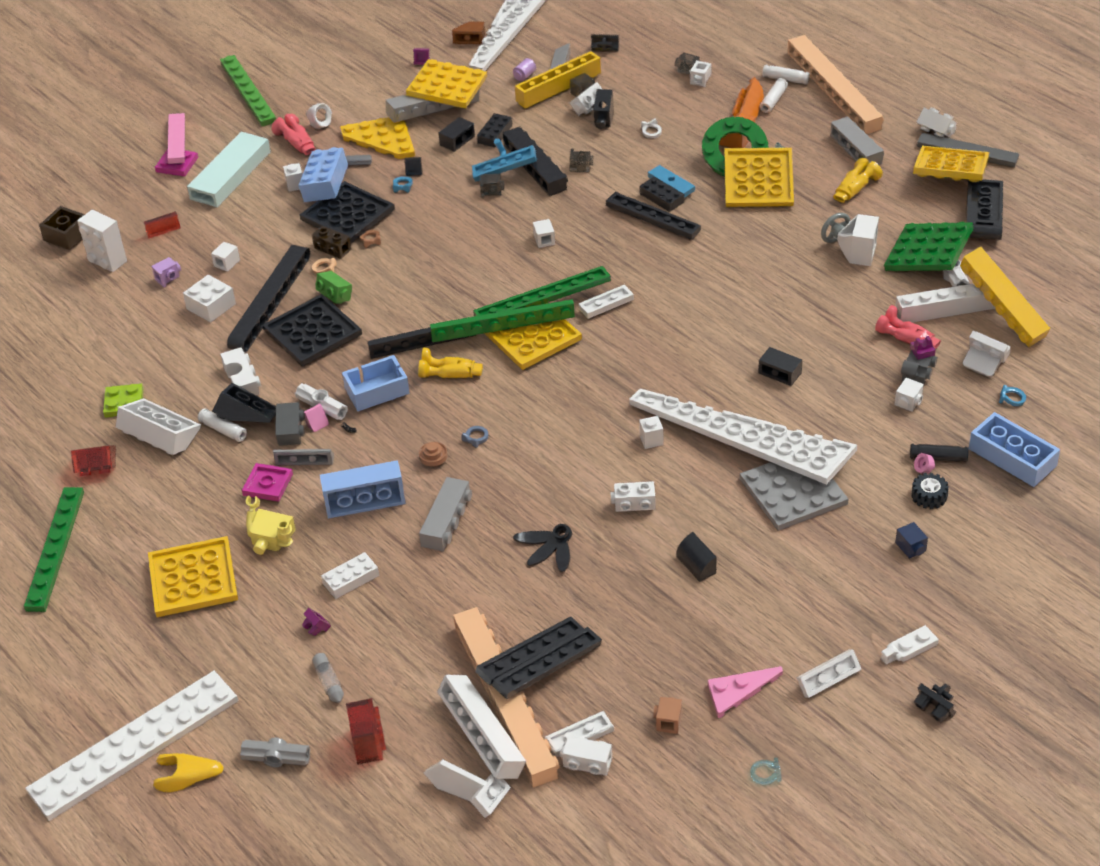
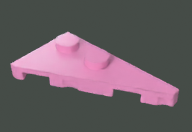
(734, 689)

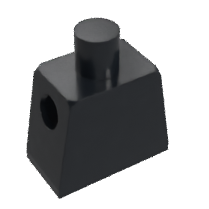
(603, 116)

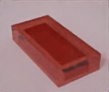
(162, 224)

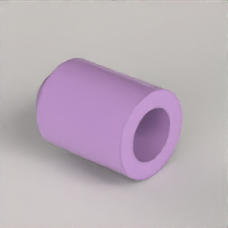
(524, 69)

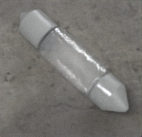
(328, 677)

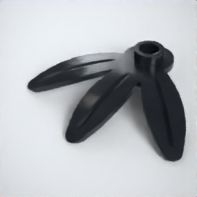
(552, 542)

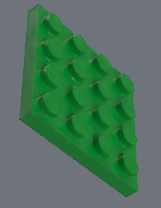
(929, 246)

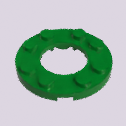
(726, 126)

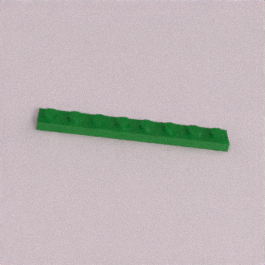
(549, 292)
(502, 320)
(54, 550)

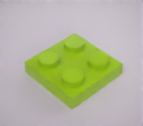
(120, 395)

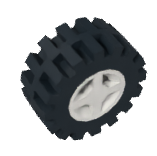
(929, 490)

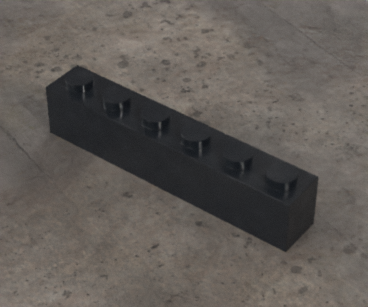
(543, 170)

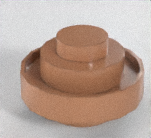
(433, 454)

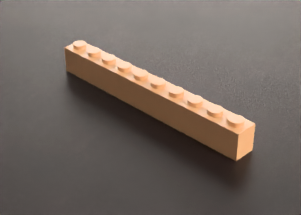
(835, 84)
(512, 712)

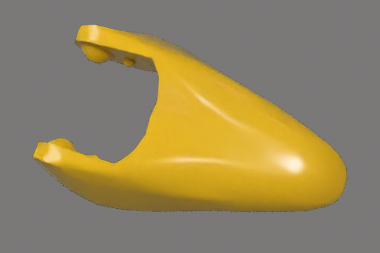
(189, 771)

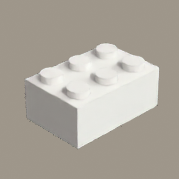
(102, 240)

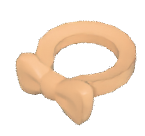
(332, 262)

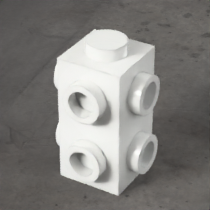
(584, 102)
(940, 124)
(633, 496)
(586, 755)

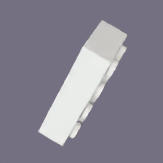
(350, 575)

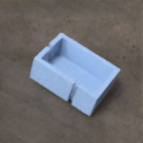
(382, 382)

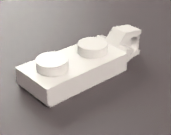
(909, 645)

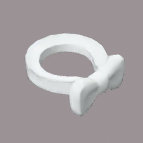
(653, 123)

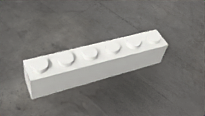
(941, 303)
(481, 727)

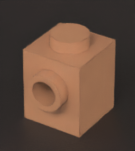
(668, 715)

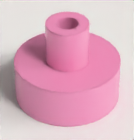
(924, 463)

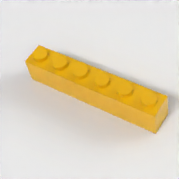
(556, 79)
(1004, 297)

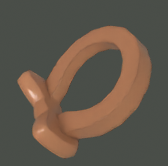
(366, 242)

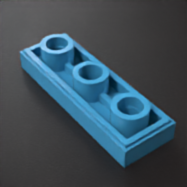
(672, 180)

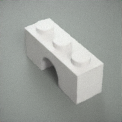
(238, 369)

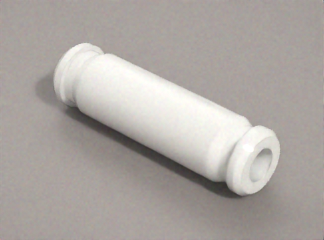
(785, 73)
(773, 95)
(222, 425)

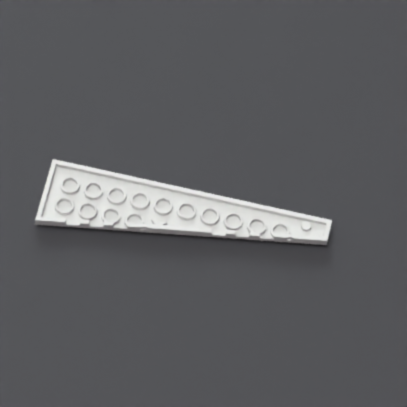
(506, 25)
(773, 442)

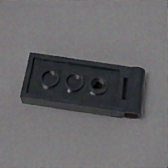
(985, 208)

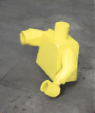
(268, 528)

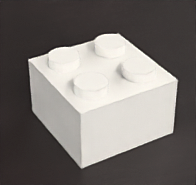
(209, 298)

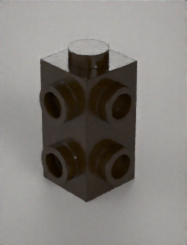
(331, 242)

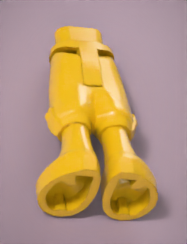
(857, 179)
(447, 367)

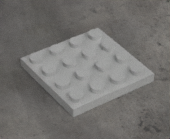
(790, 496)

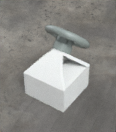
(855, 237)

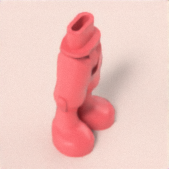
(293, 133)
(902, 330)

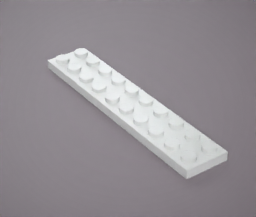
(131, 745)

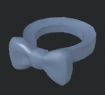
(475, 442)

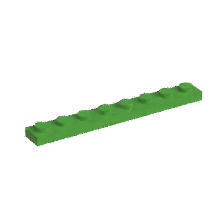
(248, 90)

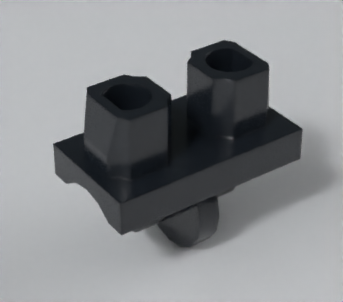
(605, 42)
(943, 707)

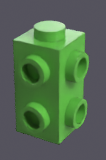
(333, 287)

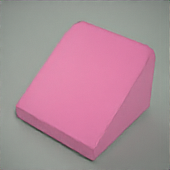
(316, 418)

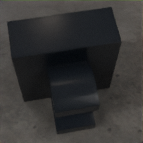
(413, 166)

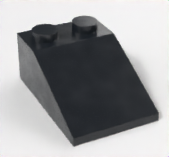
(241, 405)

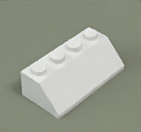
(156, 425)

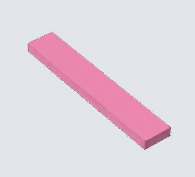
(176, 138)

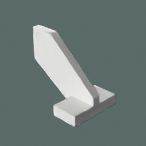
(481, 793)

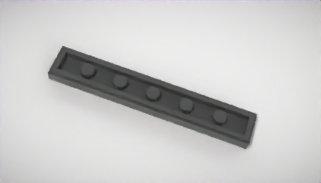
(996, 155)

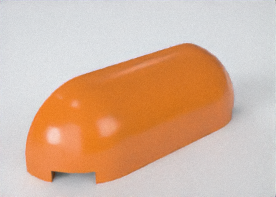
(749, 99)

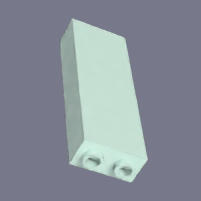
(228, 169)

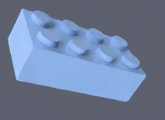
(323, 174)
(1014, 449)
(362, 489)

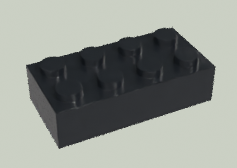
(494, 129)
(661, 194)

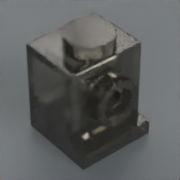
(685, 62)
(580, 84)
(580, 161)
(491, 185)

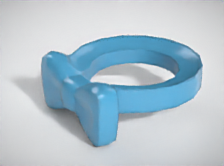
(396, 187)
(1003, 397)

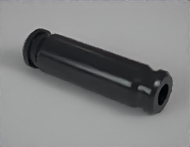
(940, 452)

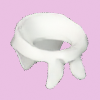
(311, 115)

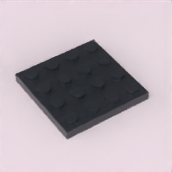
(349, 213)
(312, 329)

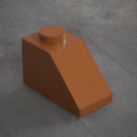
(469, 33)

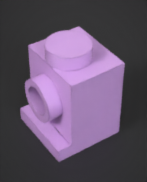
(166, 271)

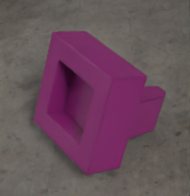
(421, 55)
(922, 348)
(315, 620)

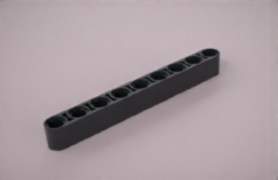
(268, 298)

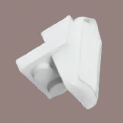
(985, 354)

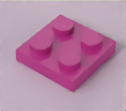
(178, 169)
(267, 482)

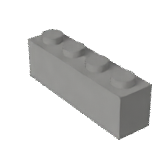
(855, 141)
(445, 514)

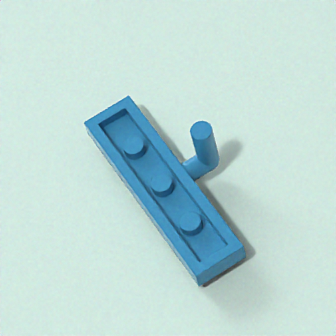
(505, 161)

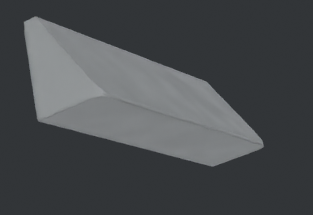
(561, 55)
(304, 457)

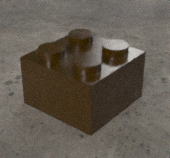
(62, 228)

